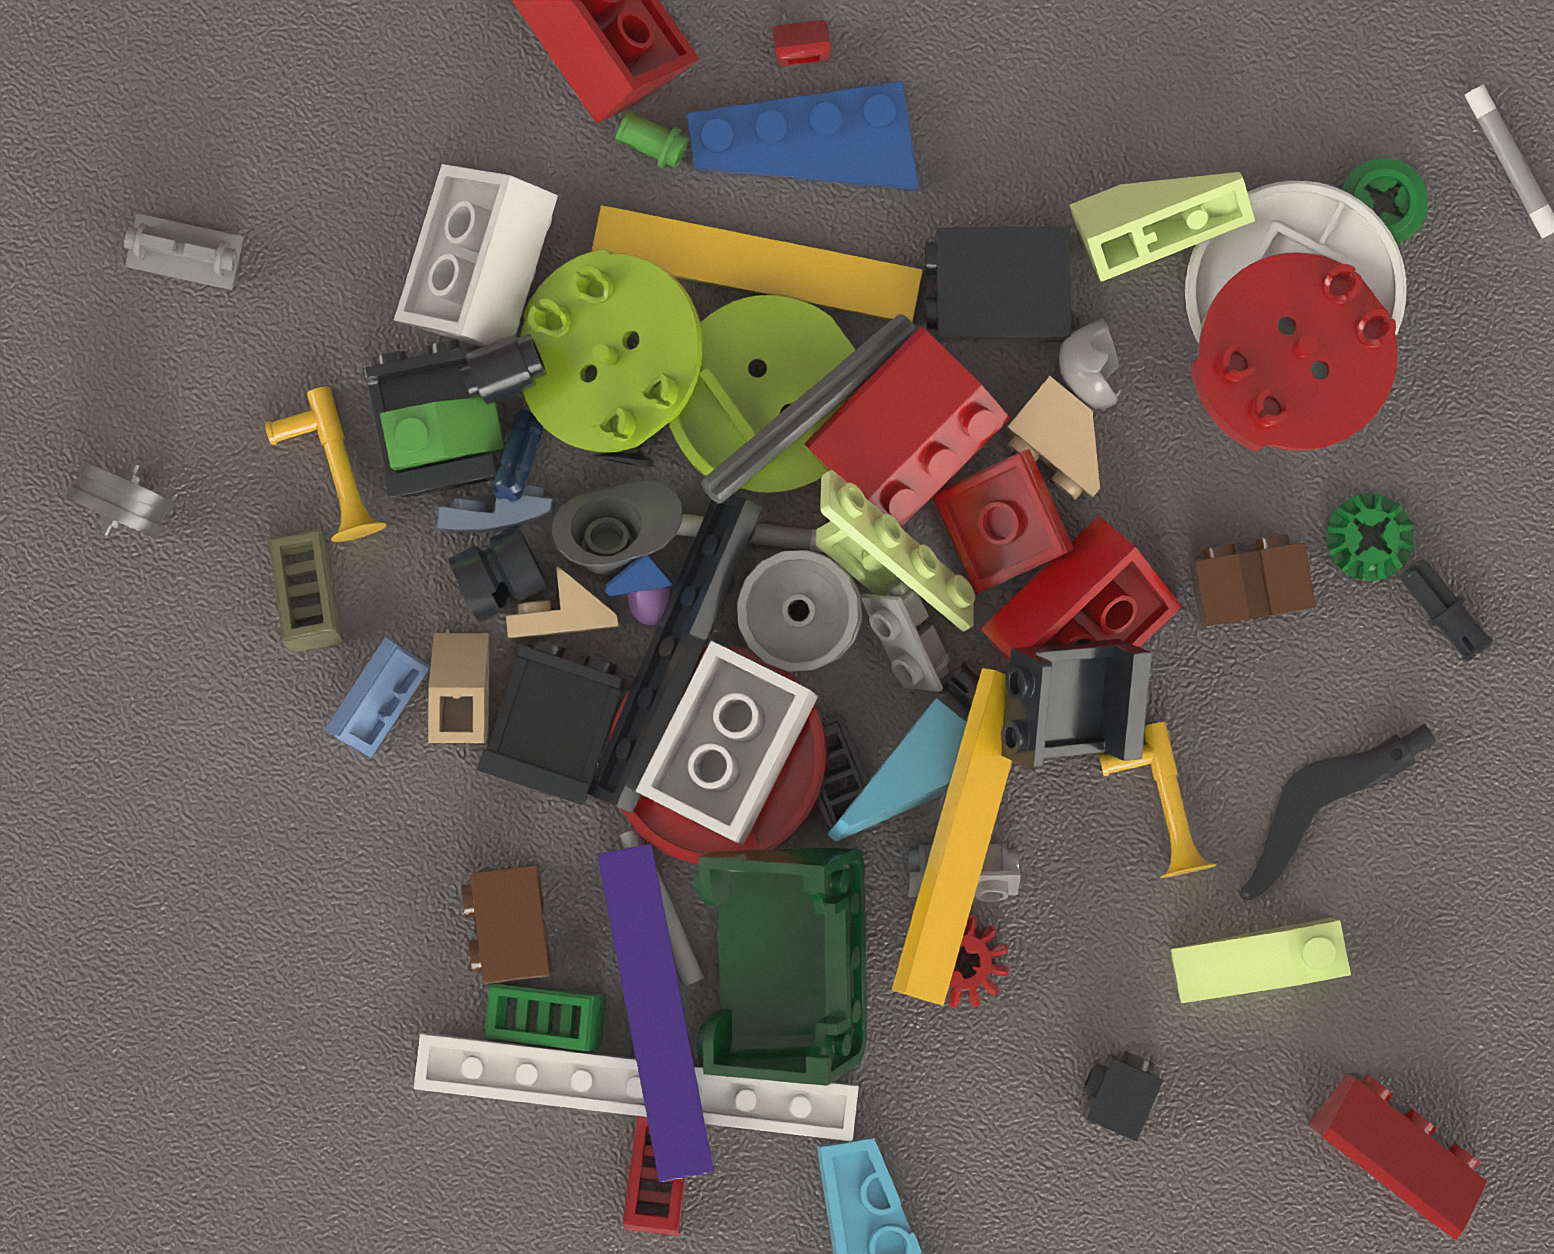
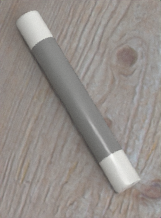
(1512, 160)
(764, 534)

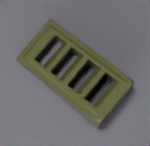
(315, 635)

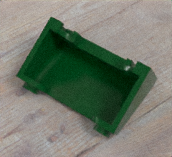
(786, 963)

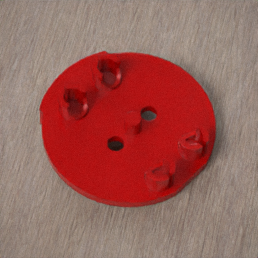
(1262, 380)

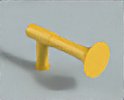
(325, 419)
(1159, 754)

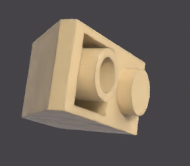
(1061, 436)
(459, 688)

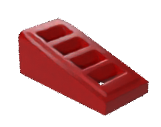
(648, 1222)

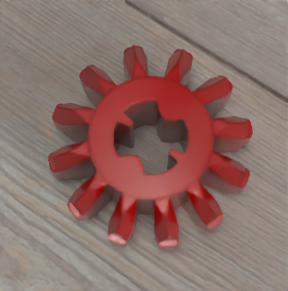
(984, 964)

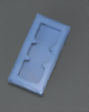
(378, 697)

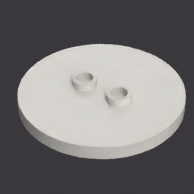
(1302, 220)

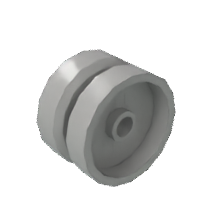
(833, 610)

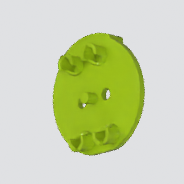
(584, 321)
(732, 406)

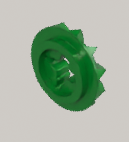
(1409, 199)
(1344, 537)

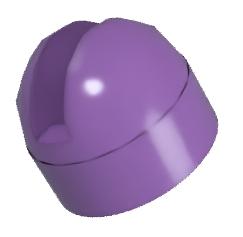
(649, 605)

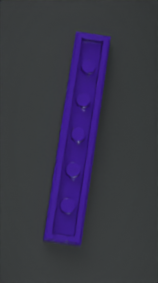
(655, 1013)

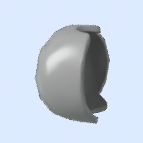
(1087, 362)

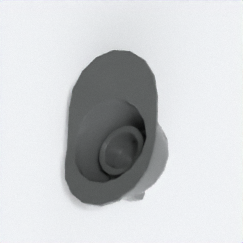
(617, 525)

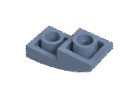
(470, 515)

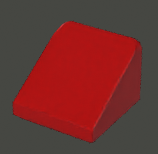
(801, 43)

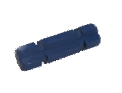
(517, 457)

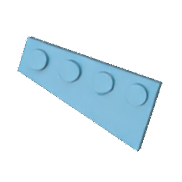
(862, 1201)

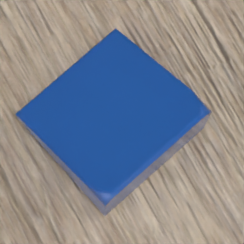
(638, 576)

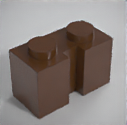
(1252, 583)
(508, 924)

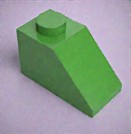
(441, 432)

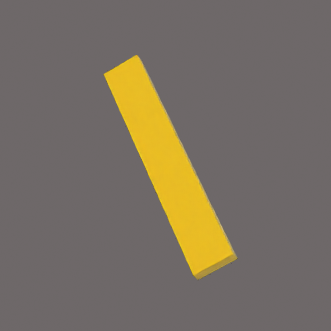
(761, 264)
(957, 848)

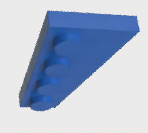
(828, 136)

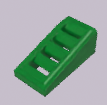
(591, 1017)

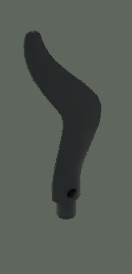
(1321, 784)

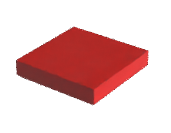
(1002, 521)

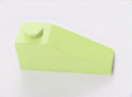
(1157, 218)
(1261, 960)

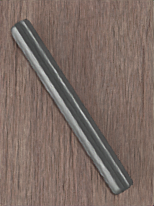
(807, 410)

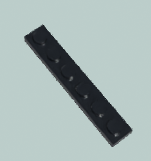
(675, 649)

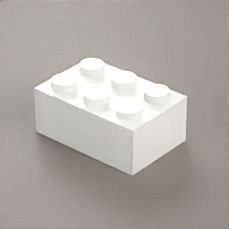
(727, 743)

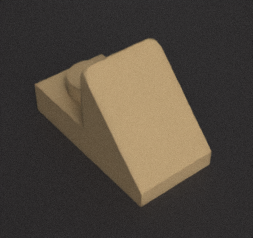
(578, 613)

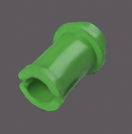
(652, 139)

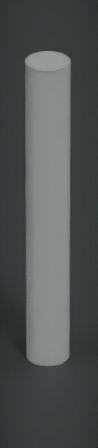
(682, 952)

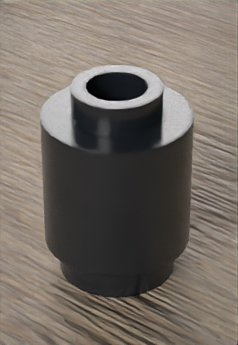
(503, 368)

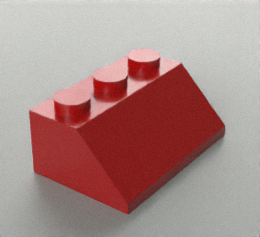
(610, 48)
(908, 427)
(1086, 596)
(1401, 1153)

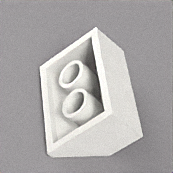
(476, 255)

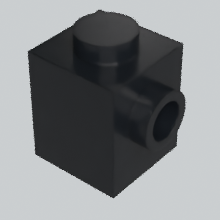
(1121, 1094)

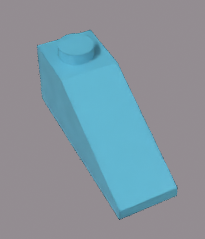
(911, 774)

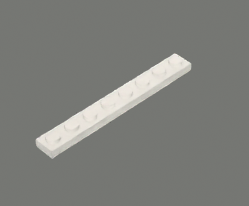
(614, 1086)

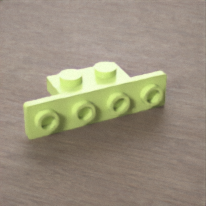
(879, 551)

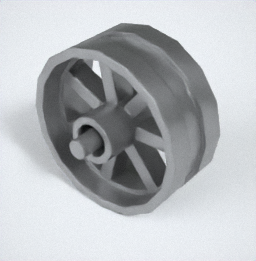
(120, 499)

